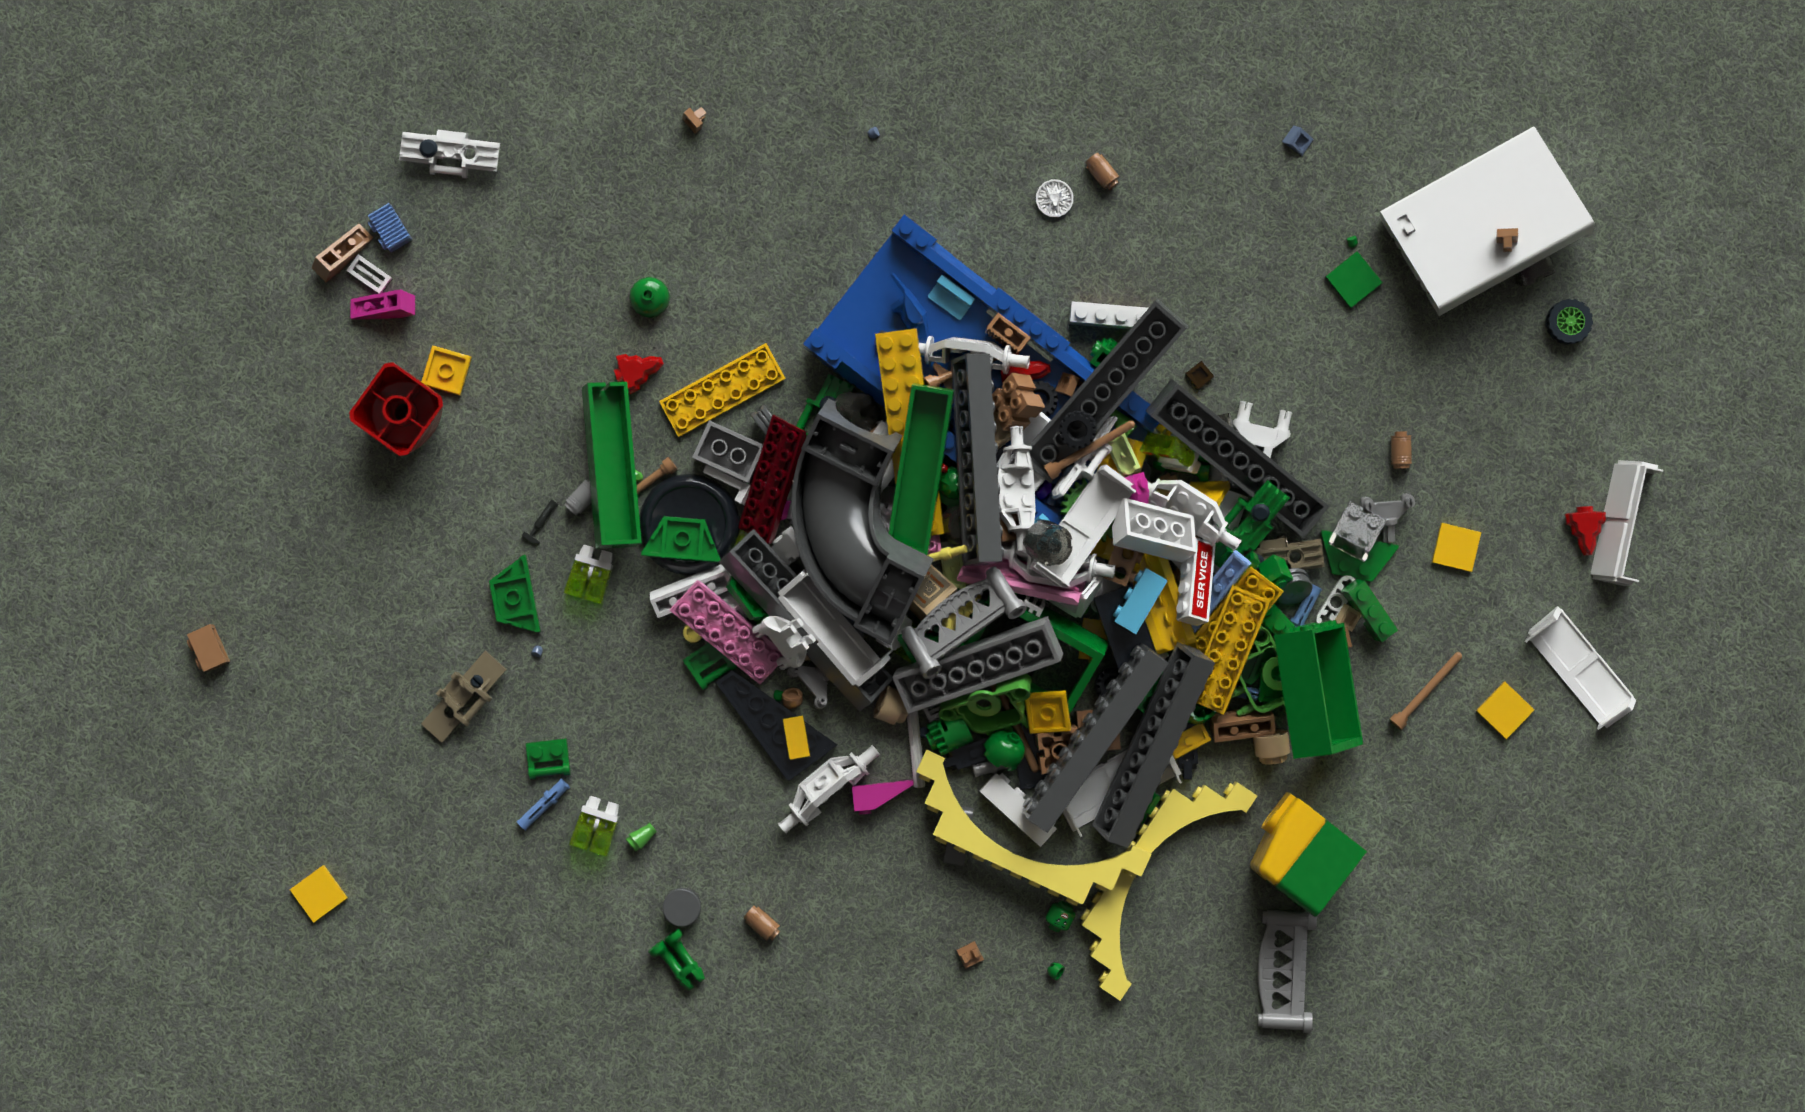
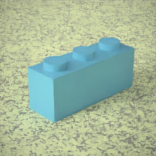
(1139, 600)

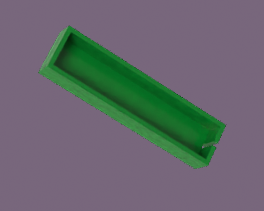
(611, 465)
(921, 465)

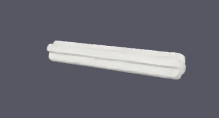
(915, 747)

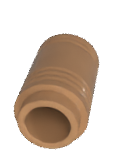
(1102, 171)
(1401, 450)
(762, 923)

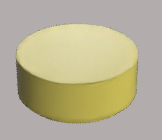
(690, 635)

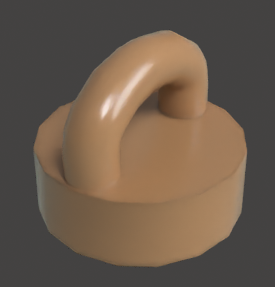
(792, 698)

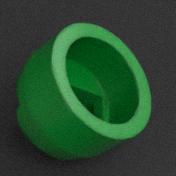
(1055, 970)

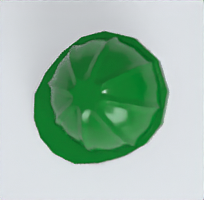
(949, 487)

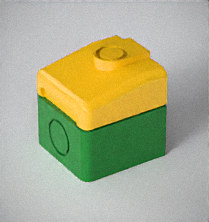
(1304, 854)

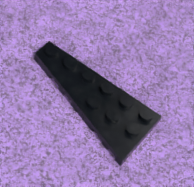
(765, 720)

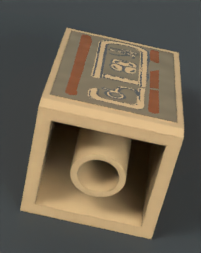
(931, 593)

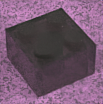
(1357, 531)

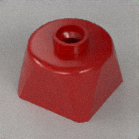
(377, 406)

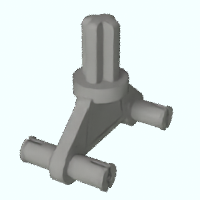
(1390, 511)
(814, 680)

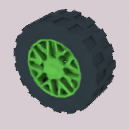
(1569, 321)

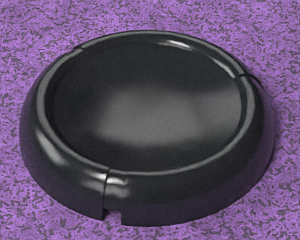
(691, 498)

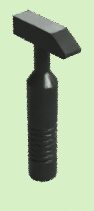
(540, 521)

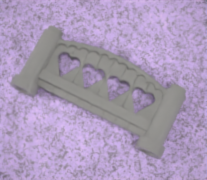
(1001, 601)
(1292, 1014)

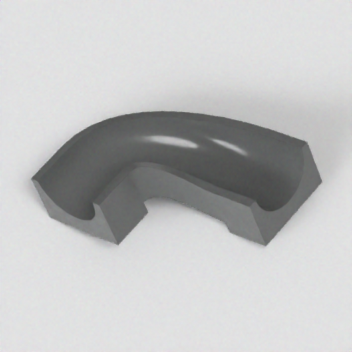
(842, 527)

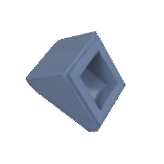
(1298, 140)

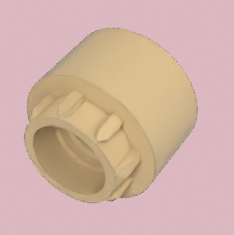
(890, 707)
(1272, 748)

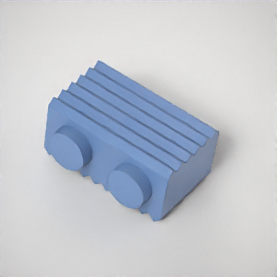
(389, 227)

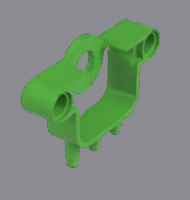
(1259, 647)
(987, 718)

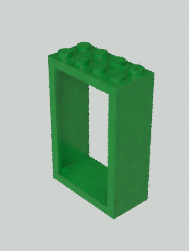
(1071, 634)
(1318, 689)

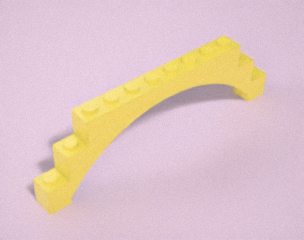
(1170, 816)
(1067, 880)

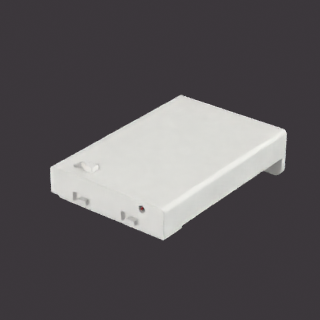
(1453, 222)

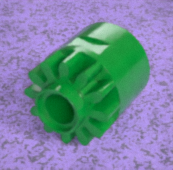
(948, 735)

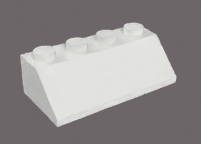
(1154, 530)

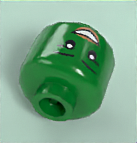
(1060, 916)

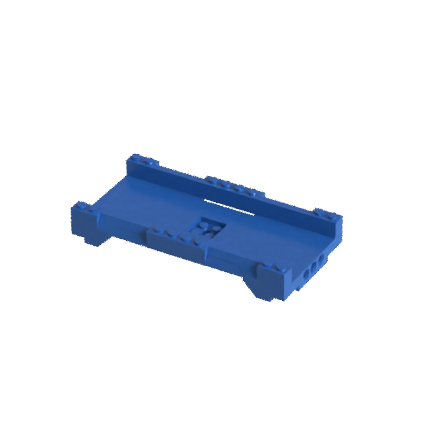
(848, 333)

